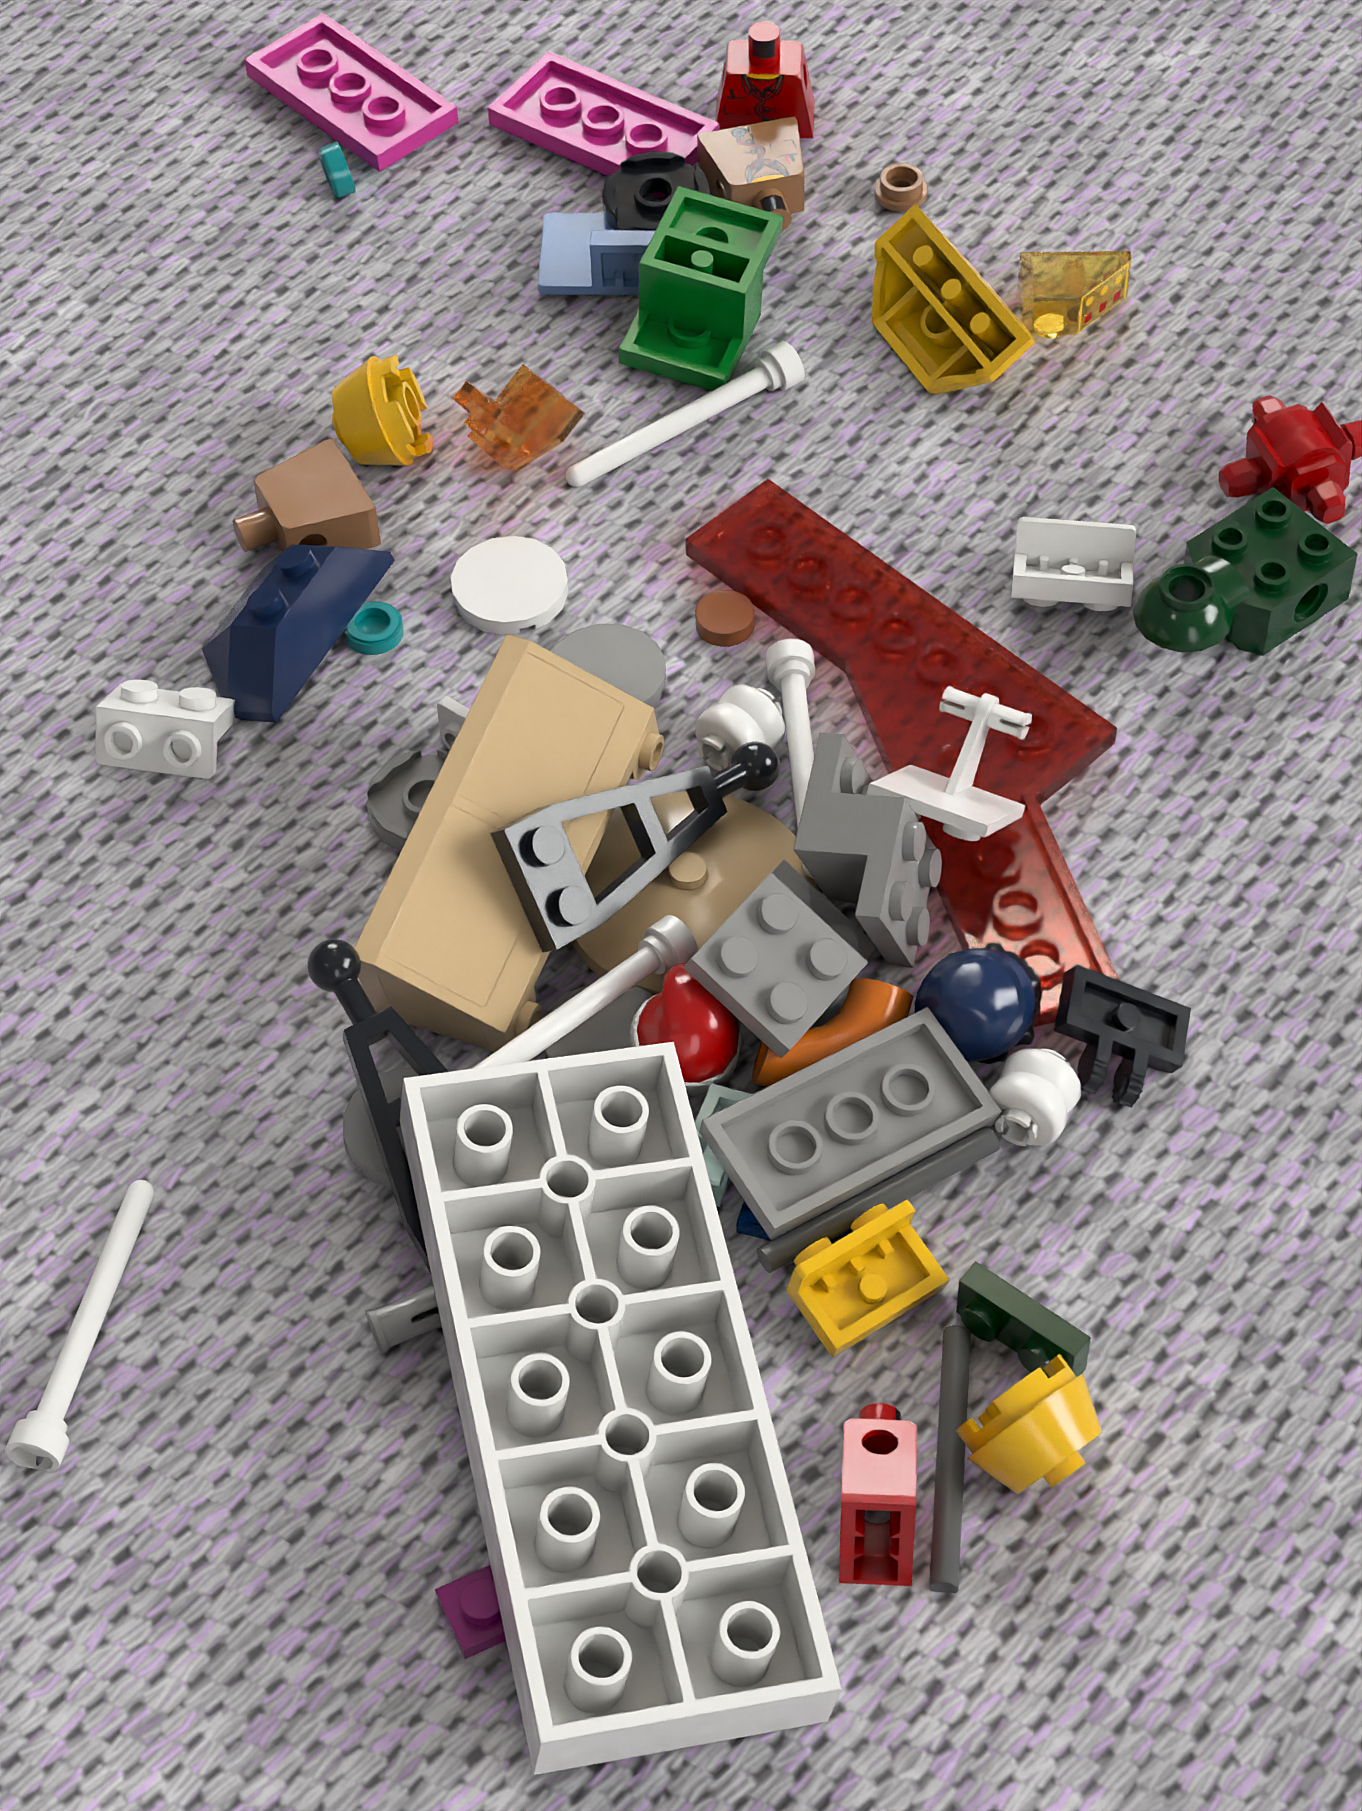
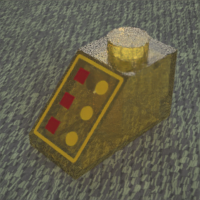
(1069, 289)

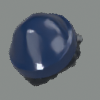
(983, 1001)

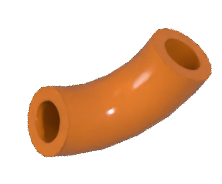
(866, 1010)

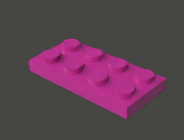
(351, 91)
(594, 116)

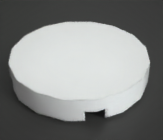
(509, 584)

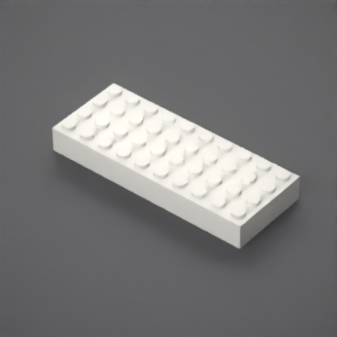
(612, 1410)

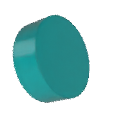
(336, 170)
(374, 628)

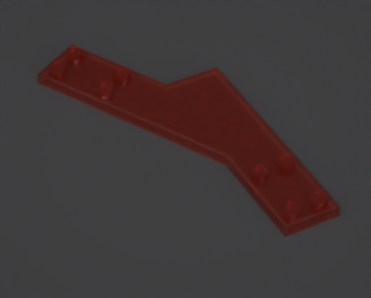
(899, 660)

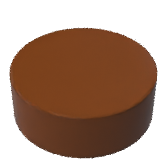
(725, 618)

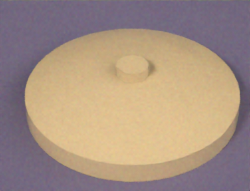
(697, 887)

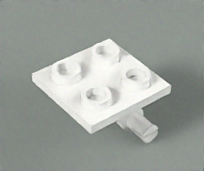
(953, 800)

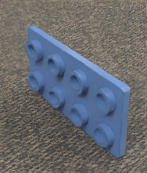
(589, 256)

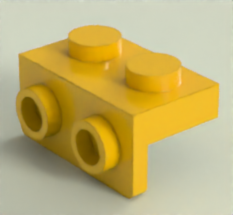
(865, 1277)

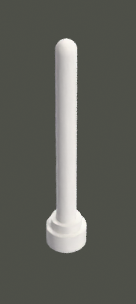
(776, 369)
(791, 670)
(662, 947)
(44, 1429)

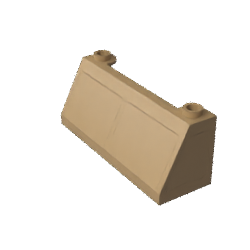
(448, 926)

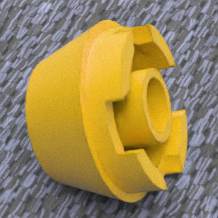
(380, 414)
(1034, 1428)

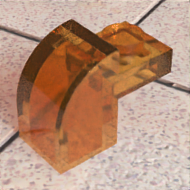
(521, 421)

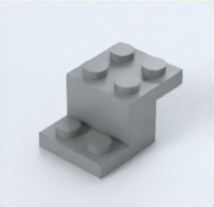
(867, 851)
(781, 958)

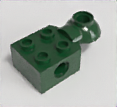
(1248, 579)

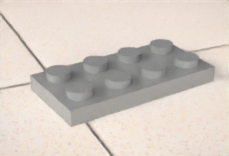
(848, 1122)

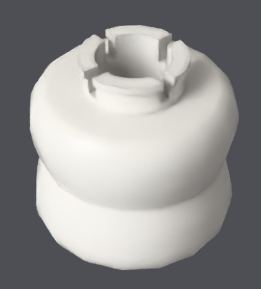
(738, 718)
(1035, 1096)

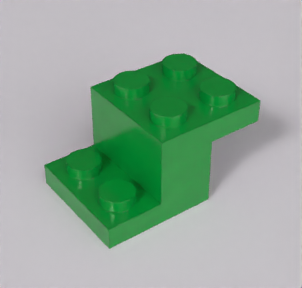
(700, 289)

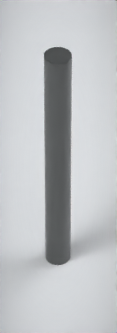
(890, 1192)
(950, 1461)

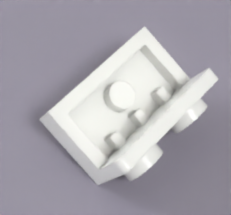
(1073, 563)
(162, 728)

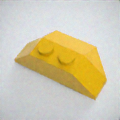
(941, 309)

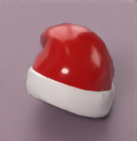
(697, 1023)

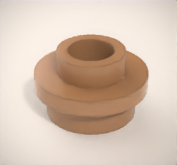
(901, 187)

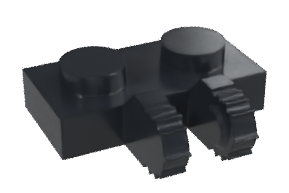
(1122, 1022)

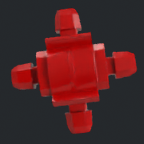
(1298, 455)

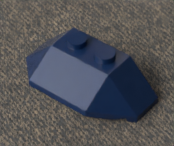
(289, 625)

